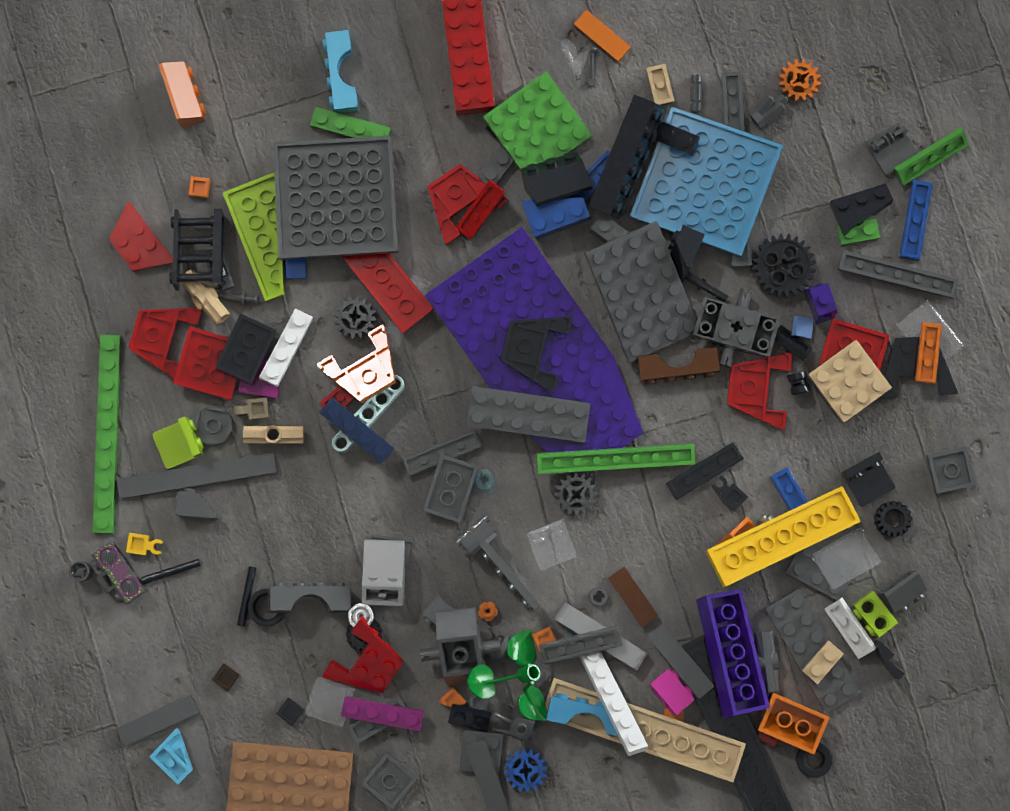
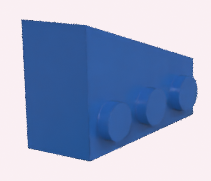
(555, 215)

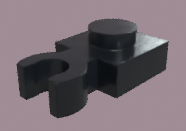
(732, 495)

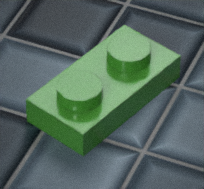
(864, 232)

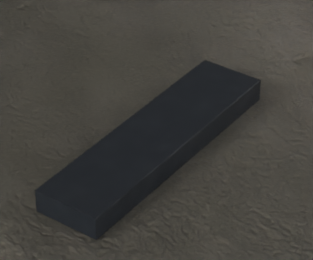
(704, 471)

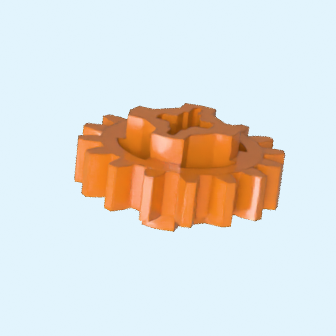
(803, 87)

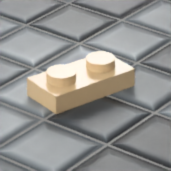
(660, 85)
(822, 662)

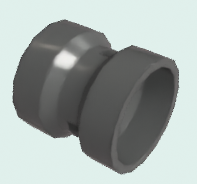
(77, 570)

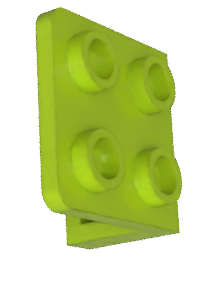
(178, 443)

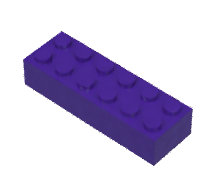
(732, 653)

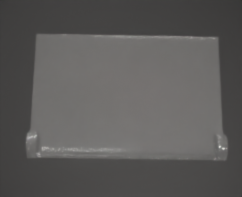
(911, 325)
(846, 558)

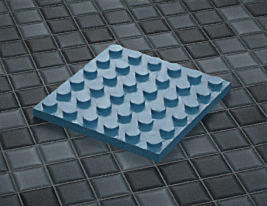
(714, 188)

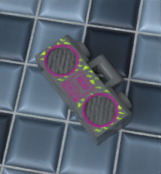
(115, 565)

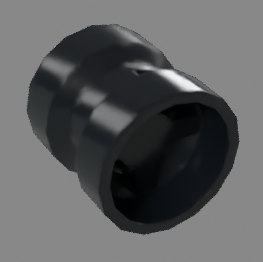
(798, 378)

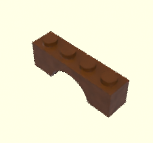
(653, 368)

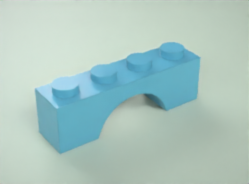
(338, 48)

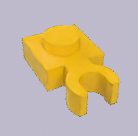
(140, 544)

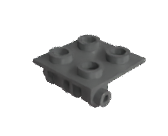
(891, 147)

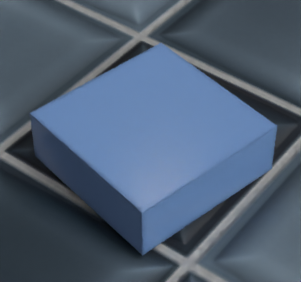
(802, 327)

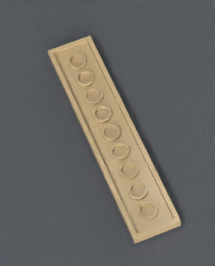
(663, 735)

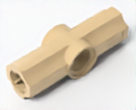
(206, 298)
(260, 434)

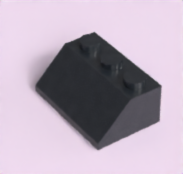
(555, 178)

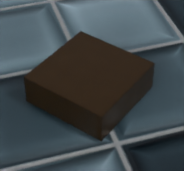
(226, 677)

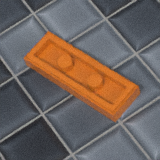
(602, 36)
(928, 353)

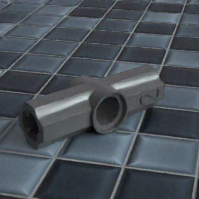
(768, 660)

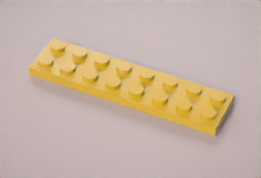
(782, 536)

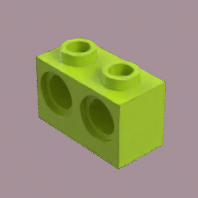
(878, 610)

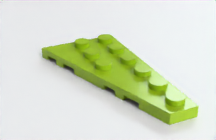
(256, 222)

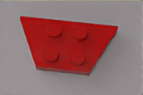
(137, 242)

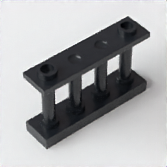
(215, 258)

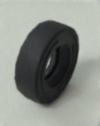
(822, 769)

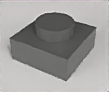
(544, 672)

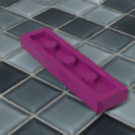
(382, 713)

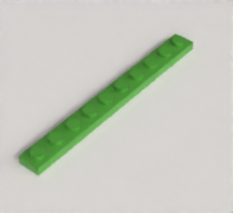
(106, 434)

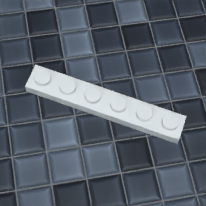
(614, 703)

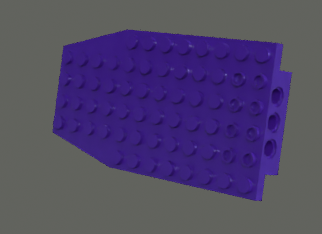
(519, 284)

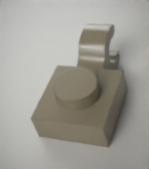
(255, 409)

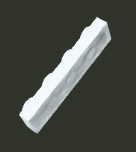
(286, 348)

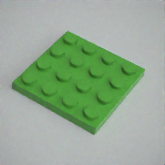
(537, 123)

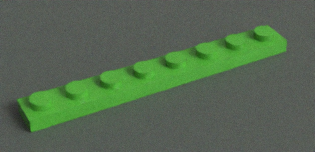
(615, 458)

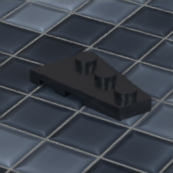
(859, 206)

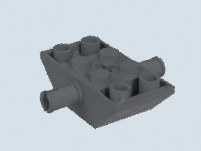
(755, 333)
(457, 632)

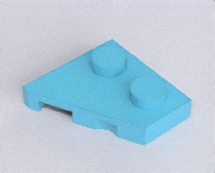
(173, 757)

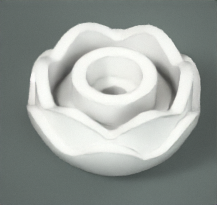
(358, 609)

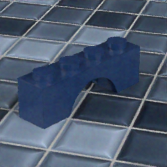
(356, 430)

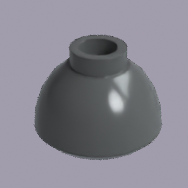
(500, 656)

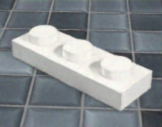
(850, 628)

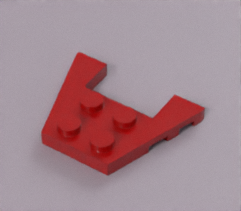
(454, 193)
(154, 334)
(750, 388)
(373, 667)

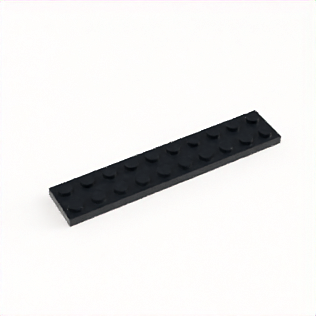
(755, 774)

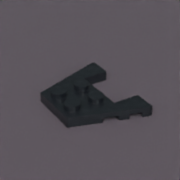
(526, 344)
(903, 363)

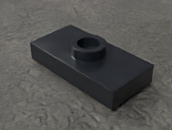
(792, 343)

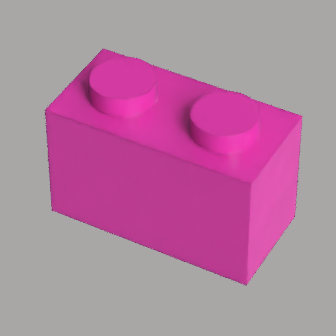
(672, 692)

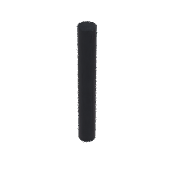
(171, 571)
(246, 596)

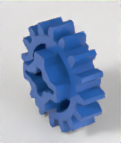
(534, 769)

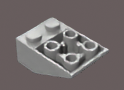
(383, 572)

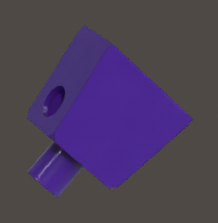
(821, 302)

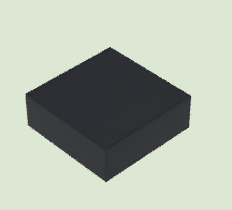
(290, 711)

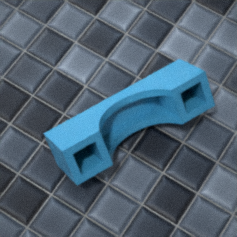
(563, 709)

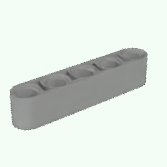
(582, 623)

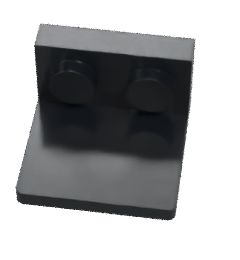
(868, 479)

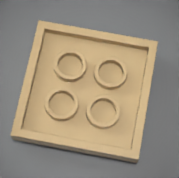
(849, 381)

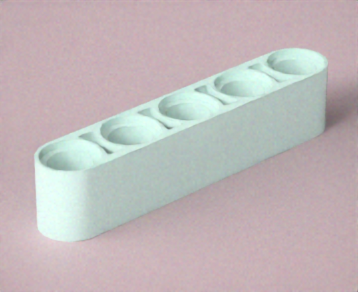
(378, 410)

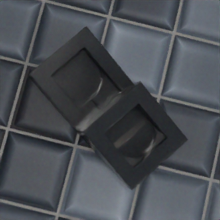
(885, 655)

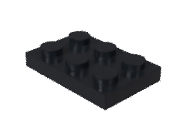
(245, 349)

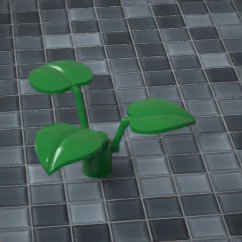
(521, 649)

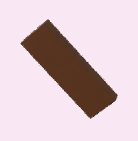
(633, 597)

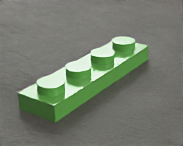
(346, 125)
(931, 156)

